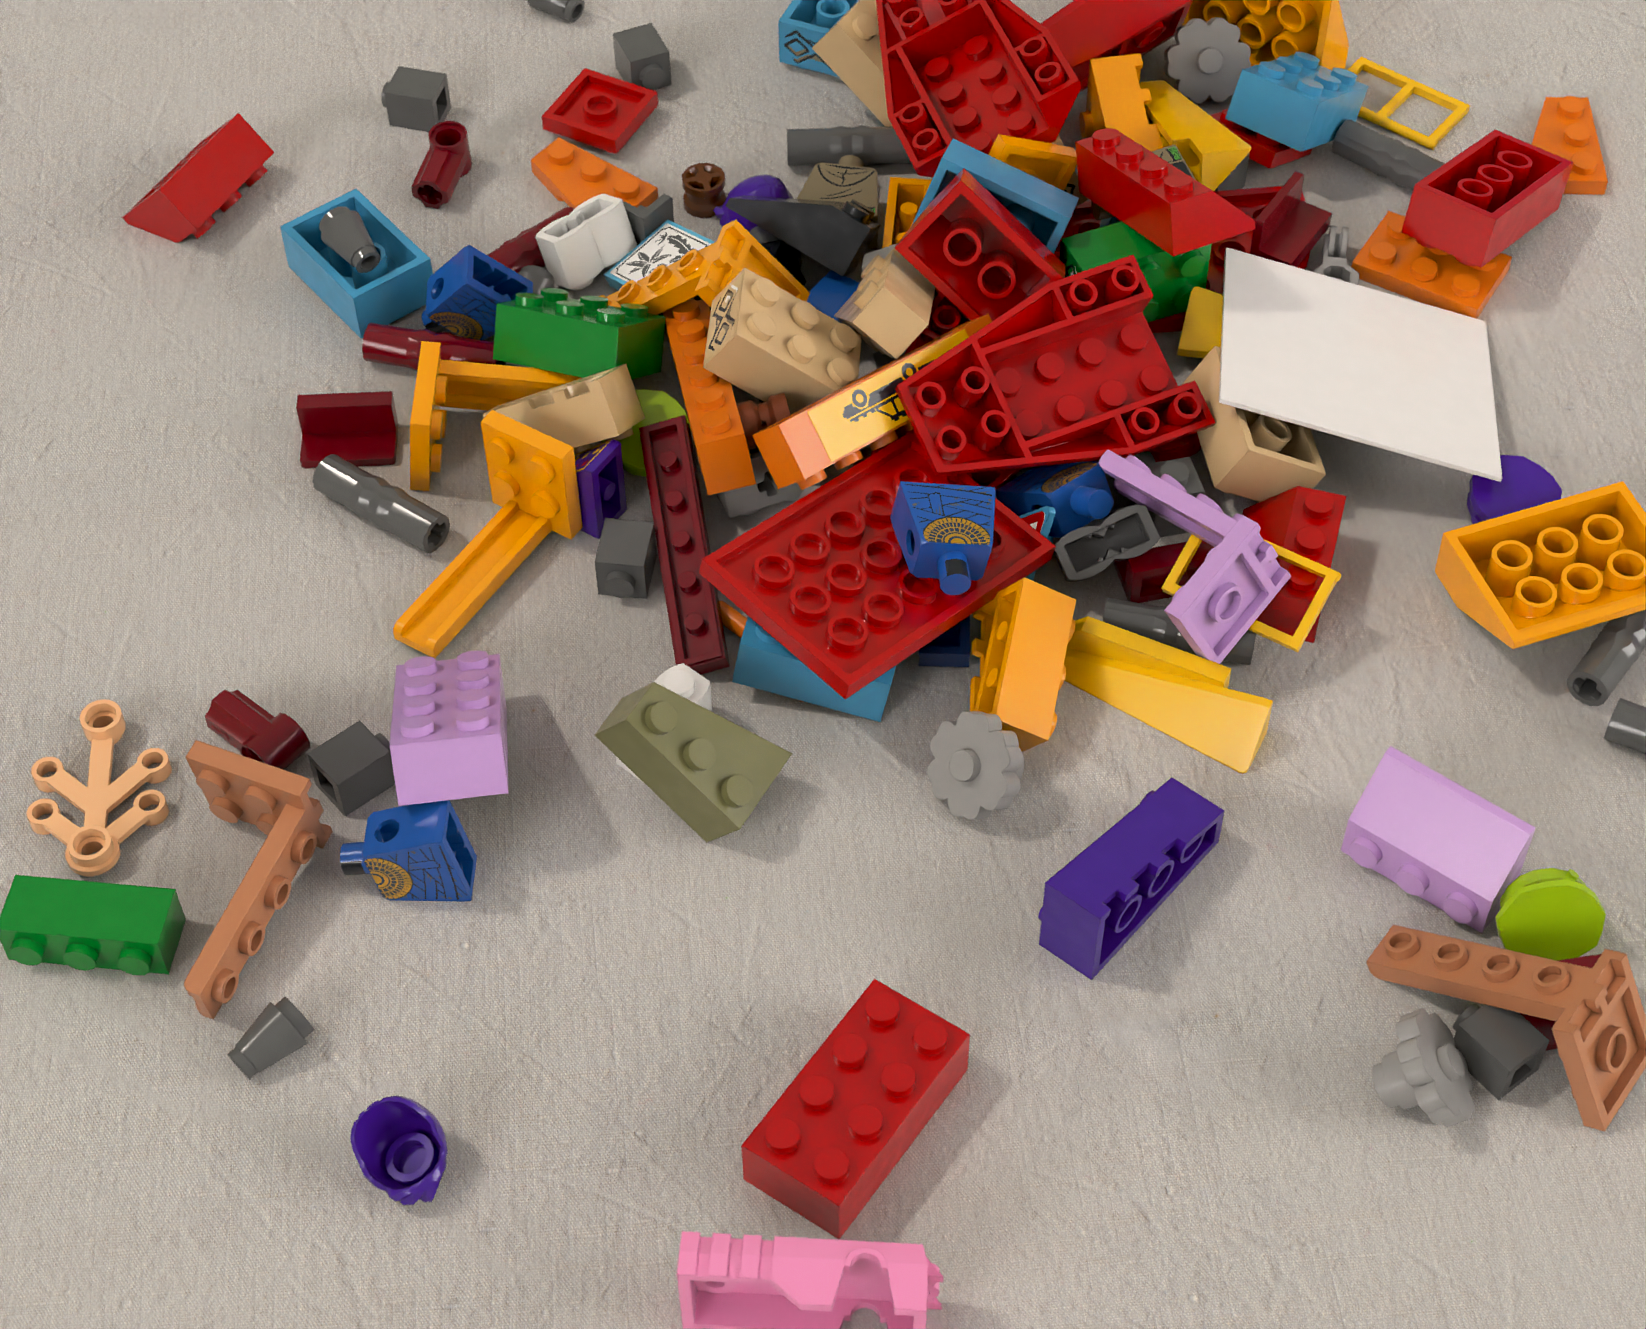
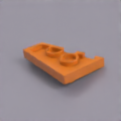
(1570, 132)
(579, 175)

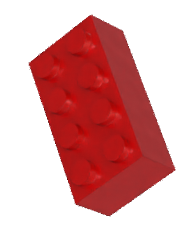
(1486, 198)
(855, 1108)

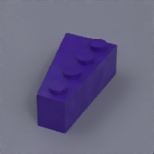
(1126, 876)

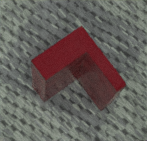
(1289, 226)
(350, 425)
(1146, 574)

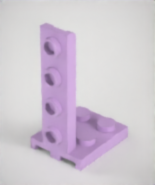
(1237, 574)

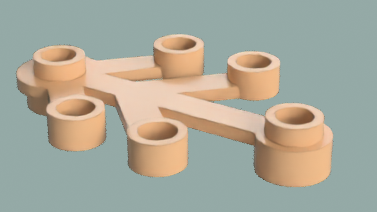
(103, 727)

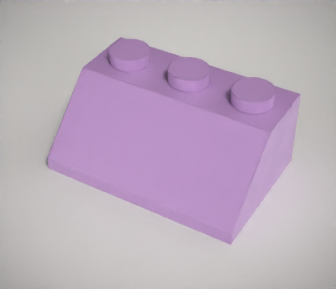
(1437, 839)

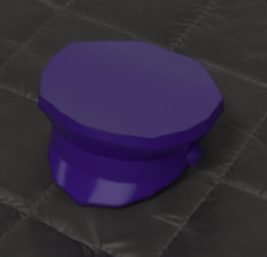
(1521, 487)

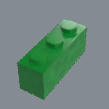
(91, 925)

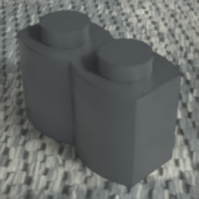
(1093, 548)

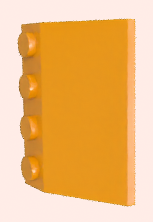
(1282, 27)
(1550, 566)

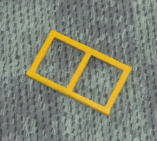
(1409, 87)
(1292, 642)

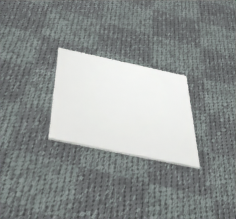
(1358, 364)

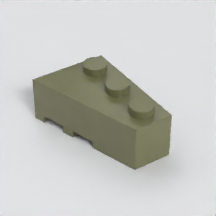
(692, 758)

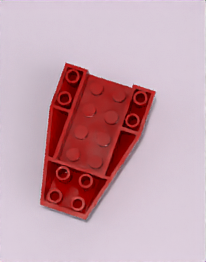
(1113, 28)
(970, 76)
(1054, 382)

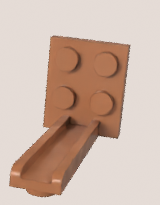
(282, 810)
(1595, 1008)

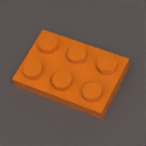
(1425, 273)

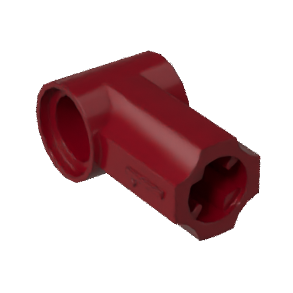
(443, 165)
(255, 731)

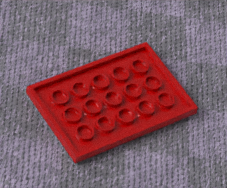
(835, 578)

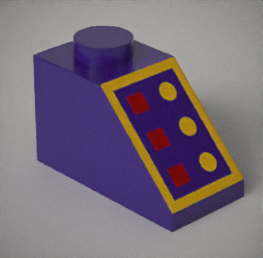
(600, 485)

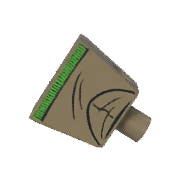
(843, 183)

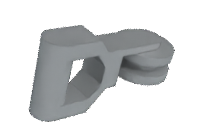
(1337, 266)

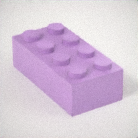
(449, 729)

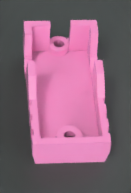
(802, 1282)

